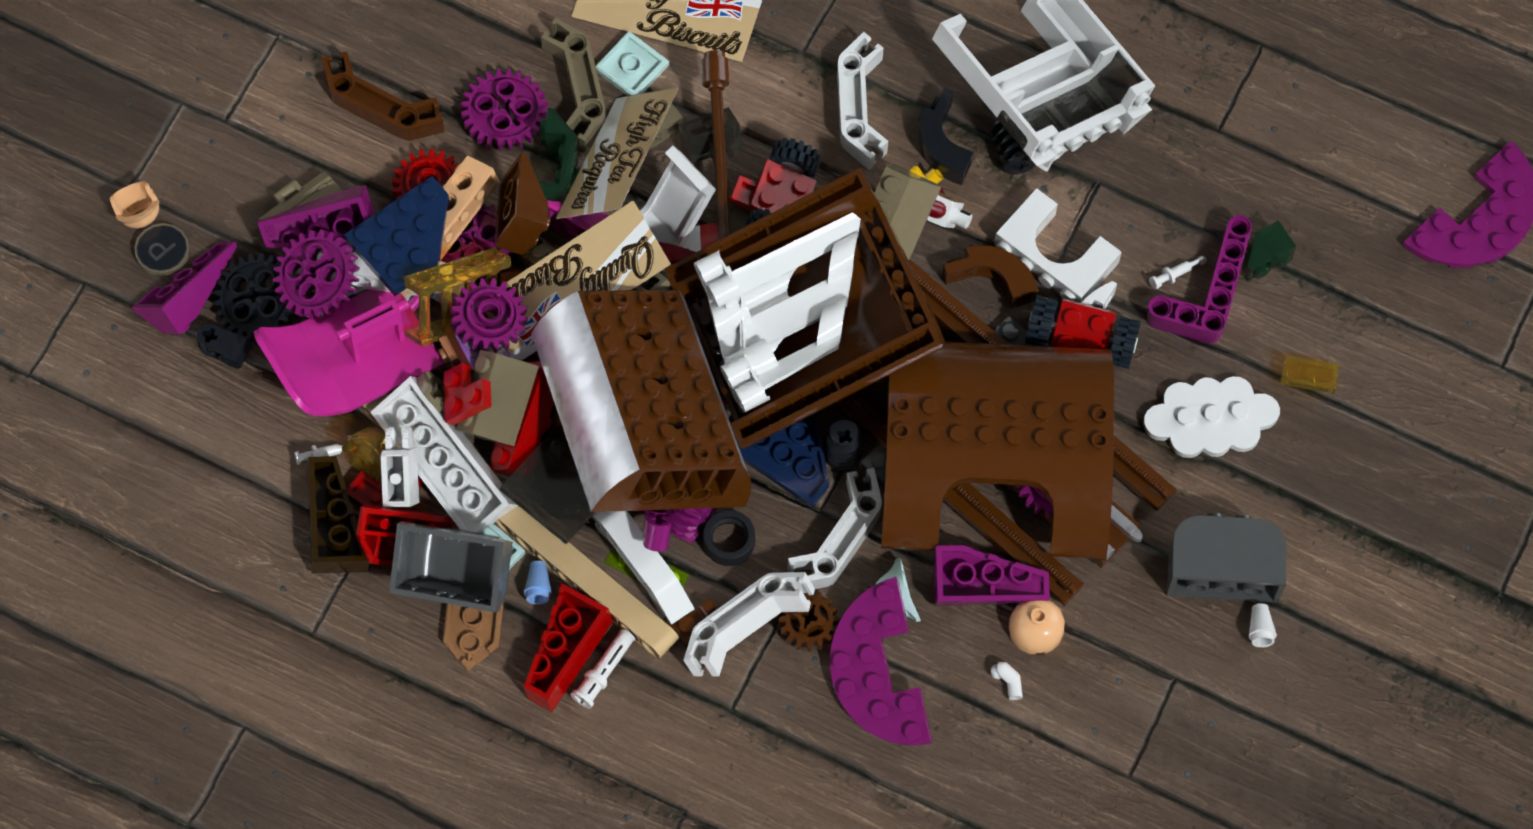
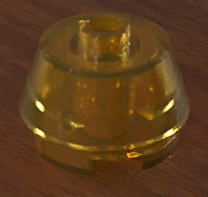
(366, 450)

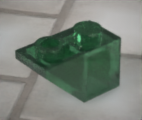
(1269, 248)

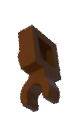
(686, 624)

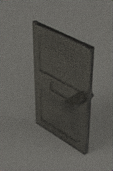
(551, 487)

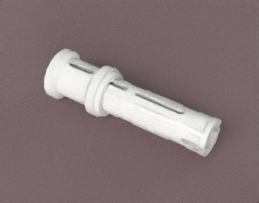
(596, 679)

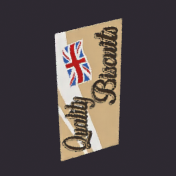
(687, 23)
(606, 257)

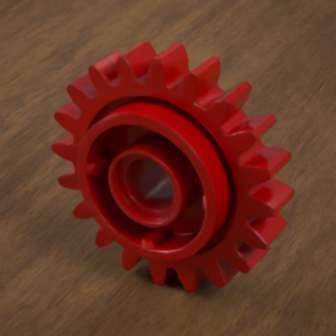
(421, 169)

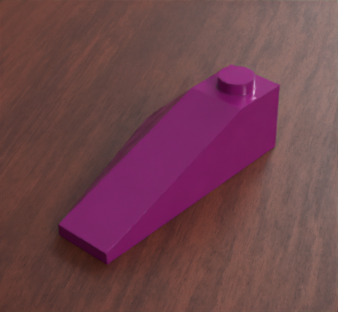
(331, 213)
(183, 298)
(978, 578)

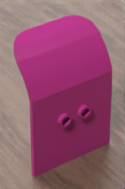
(348, 356)

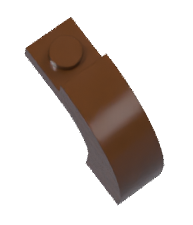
(997, 265)

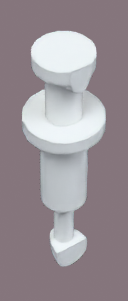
(1169, 275)
(330, 450)

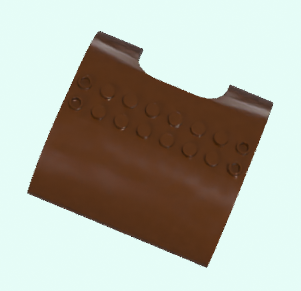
(1007, 420)

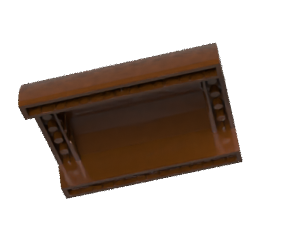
(884, 320)

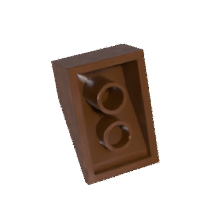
(521, 208)

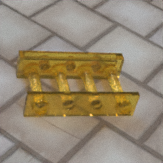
(444, 278)

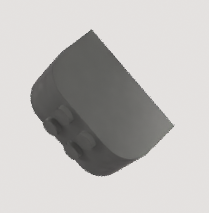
(1227, 559)

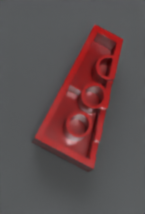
(535, 422)
(565, 646)

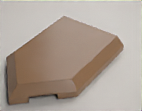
(471, 633)

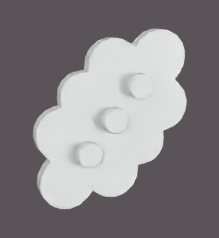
(1211, 417)

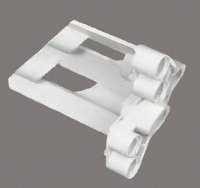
(756, 312)

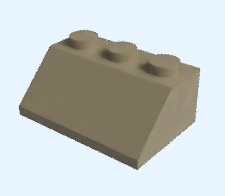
(907, 203)
(510, 393)

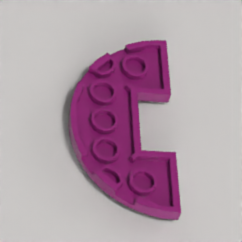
(1493, 227)
(862, 669)

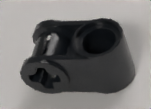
(228, 348)

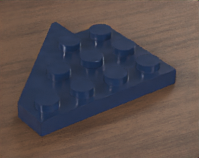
(403, 235)
(793, 460)

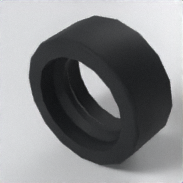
(729, 517)

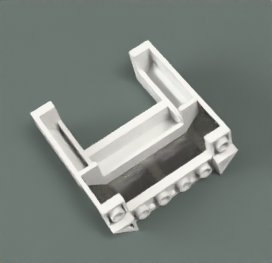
(1064, 93)

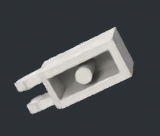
(399, 470)

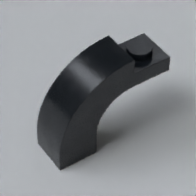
(936, 147)

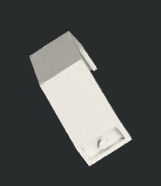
(677, 200)

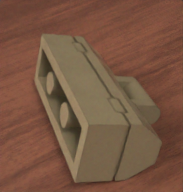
(316, 188)

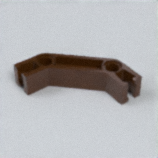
(379, 106)

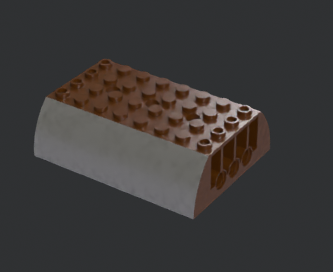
(600, 371)

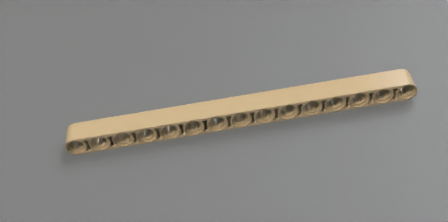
(580, 574)

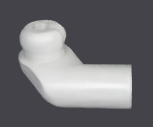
(1011, 677)

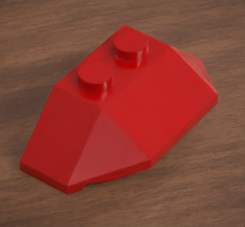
(379, 525)

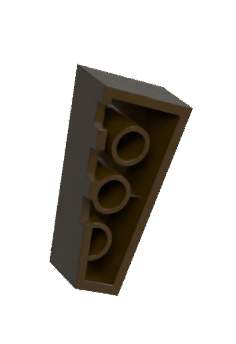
(332, 520)

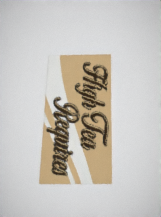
(617, 153)

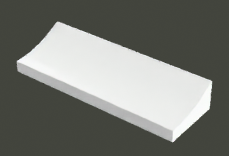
(445, 459)

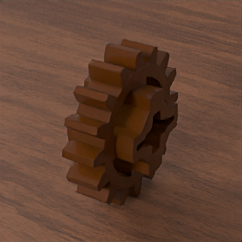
(818, 626)

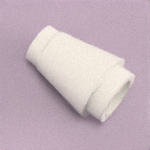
(1261, 626)

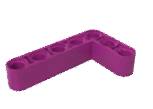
(1218, 290)

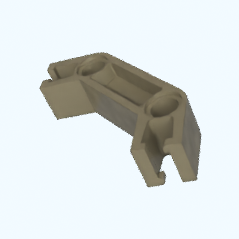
(582, 78)

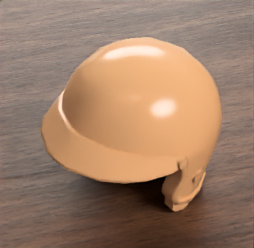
(135, 205)

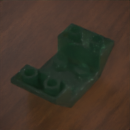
(559, 143)

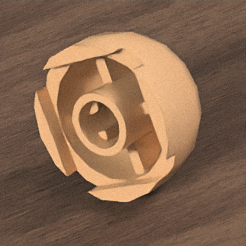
(1036, 626)

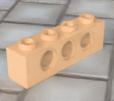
(466, 202)

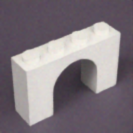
(1071, 280)

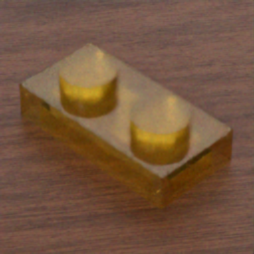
(1309, 374)

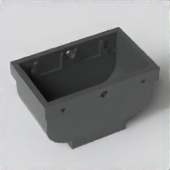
(450, 566)

